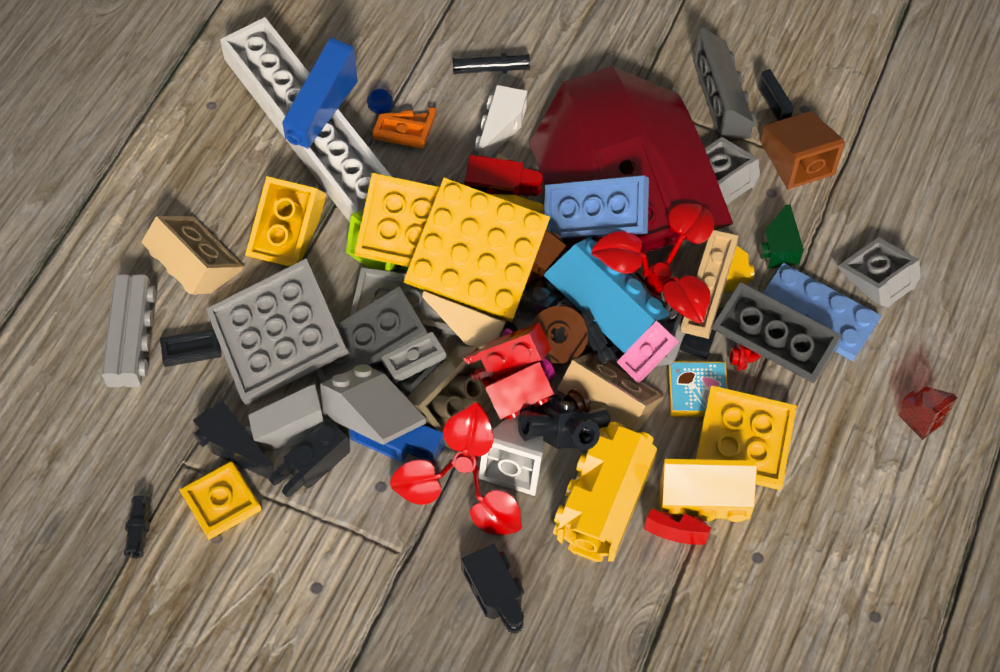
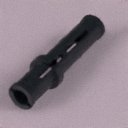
(491, 64)

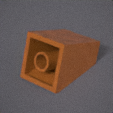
(802, 148)

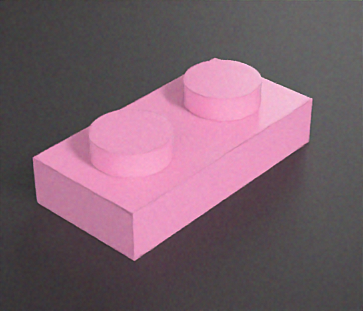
(647, 352)

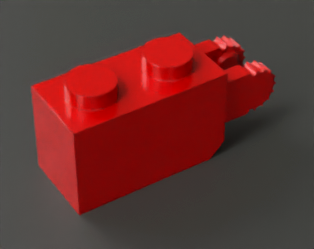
(502, 177)
(510, 352)

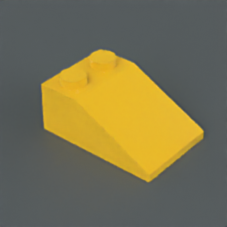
(285, 221)

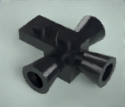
(563, 424)

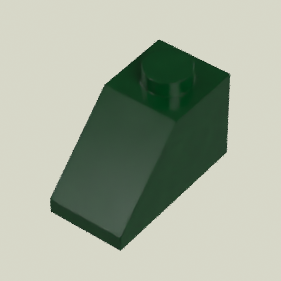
(782, 241)

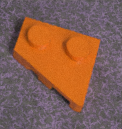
(405, 128)

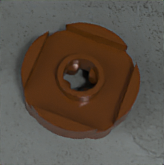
(575, 331)

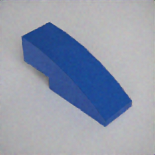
(420, 442)

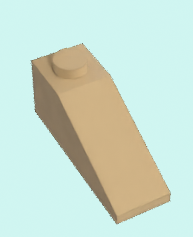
(471, 325)

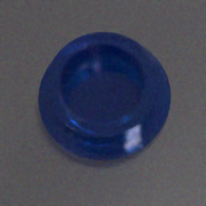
(380, 101)

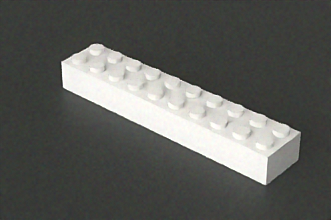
(274, 79)

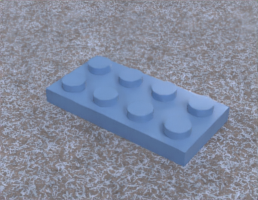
(597, 207)
(825, 307)

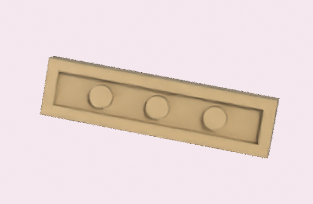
(714, 273)

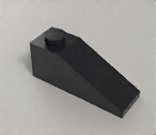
(229, 440)

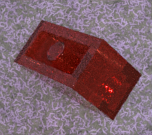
(926, 410)

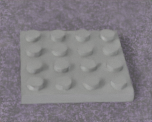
(276, 331)

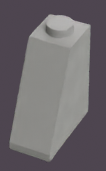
(286, 420)

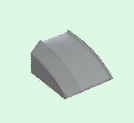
(733, 168)
(882, 271)

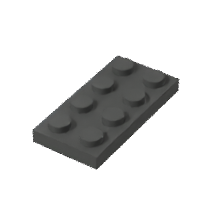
(375, 332)

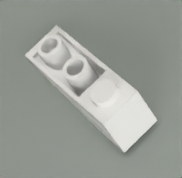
(504, 119)

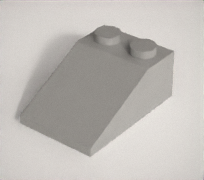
(369, 404)

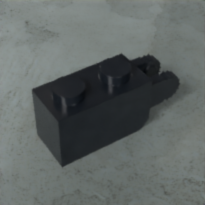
(312, 458)
(494, 587)

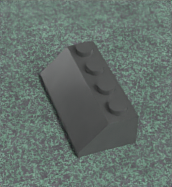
(723, 87)
(777, 332)

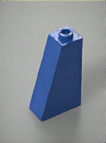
(321, 93)

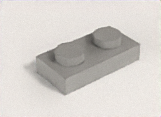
(413, 357)

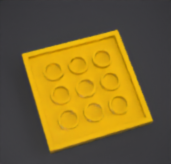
(477, 250)

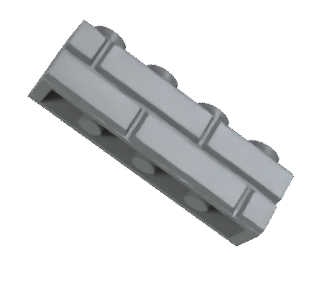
(127, 331)

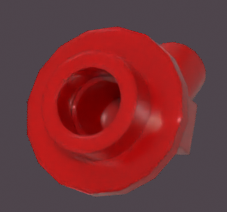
(741, 356)

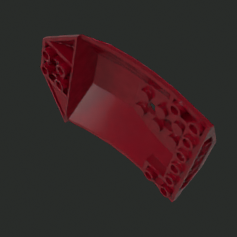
(621, 119)

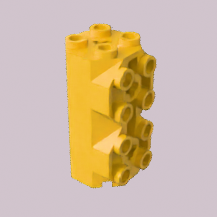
(605, 492)

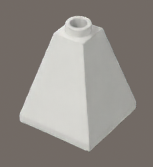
(513, 460)

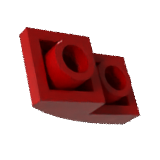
(687, 531)

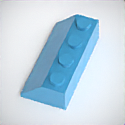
(614, 298)

